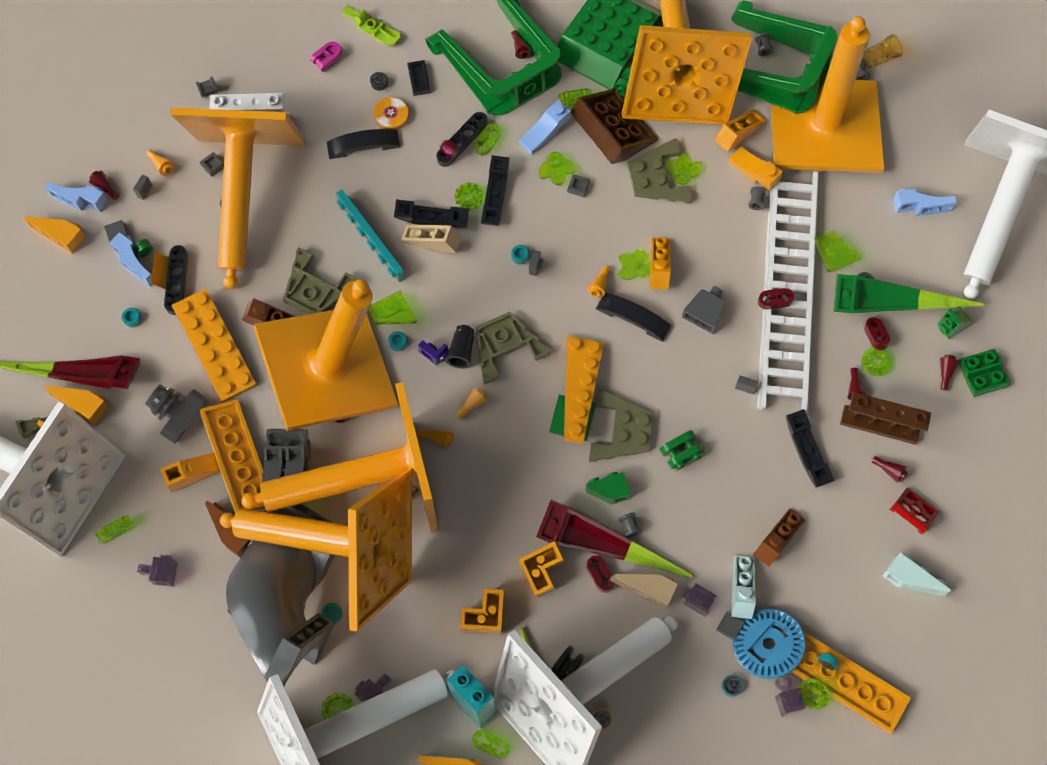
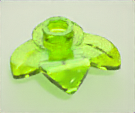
(683, 167)
(556, 171)
(632, 263)

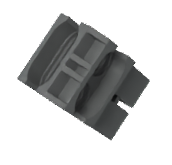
(285, 453)

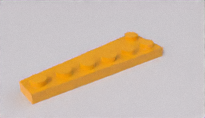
(582, 369)

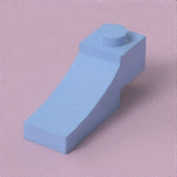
(546, 127)
(78, 197)
(922, 204)
(125, 248)

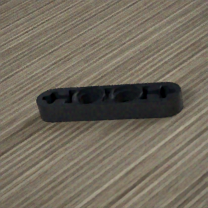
(464, 140)
(175, 279)

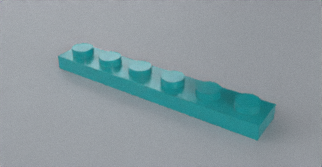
(373, 242)

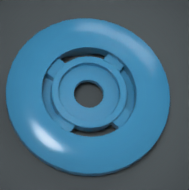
(786, 652)

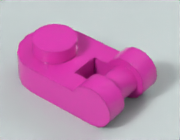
(331, 51)

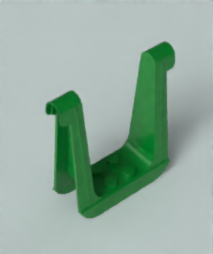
(814, 39)
(519, 87)

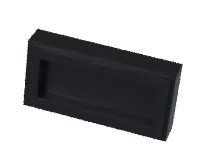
(418, 77)

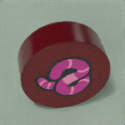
(449, 148)

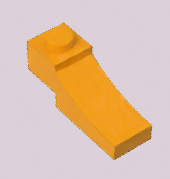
(755, 168)

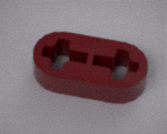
(775, 298)
(873, 334)
(603, 571)

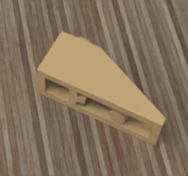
(432, 237)
(652, 587)

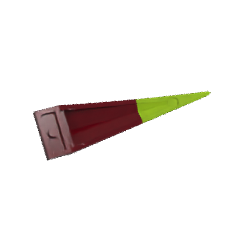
(100, 372)
(580, 532)

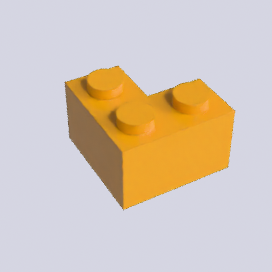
(537, 566)
(484, 620)

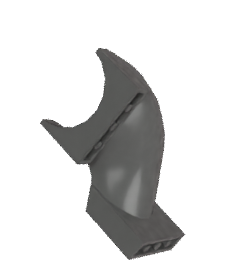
(269, 601)

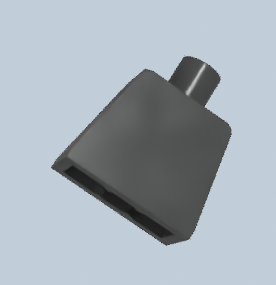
(705, 309)

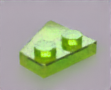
(835, 251)
(392, 310)

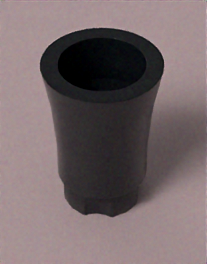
(461, 347)

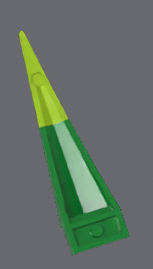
(866, 295)

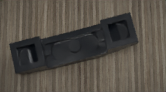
(362, 140)
(495, 190)
(424, 215)
(634, 314)
(807, 449)

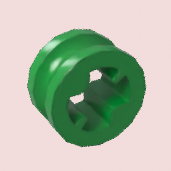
(143, 247)

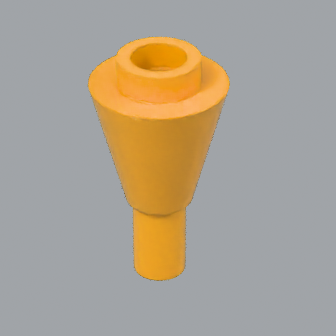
(162, 164)
(598, 286)
(474, 400)
(443, 436)

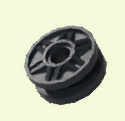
(565, 664)

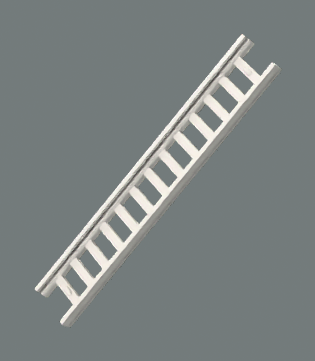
(769, 284)

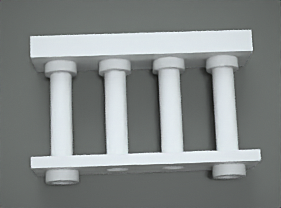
(248, 102)

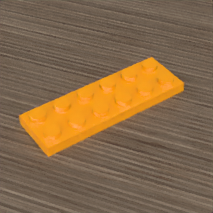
(214, 345)
(233, 451)
(854, 686)

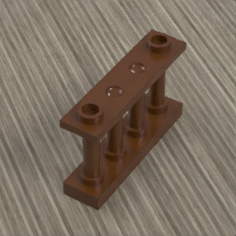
(885, 418)

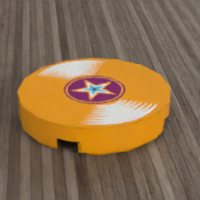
(391, 113)

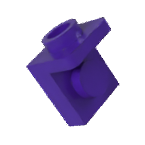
(431, 353)

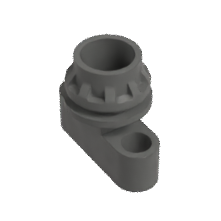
(166, 403)

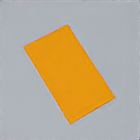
(159, 270)

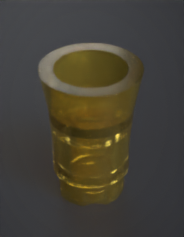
(883, 51)

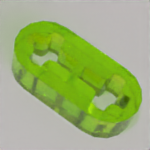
(569, 98)
(490, 141)
(114, 529)
(493, 739)

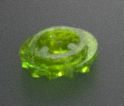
(467, 189)
(873, 368)
(817, 687)
(334, 701)

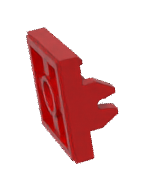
(926, 510)

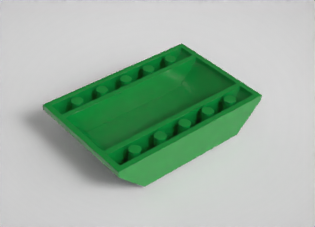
(604, 38)

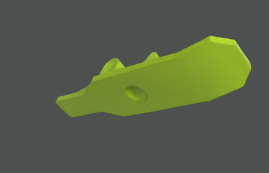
(378, 30)

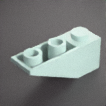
(910, 576)
(743, 587)

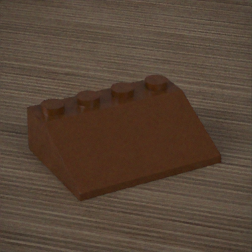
(602, 120)

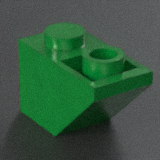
(954, 322)
(609, 489)

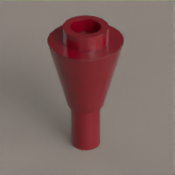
(522, 49)
(99, 180)
(948, 366)
(855, 384)
(894, 470)

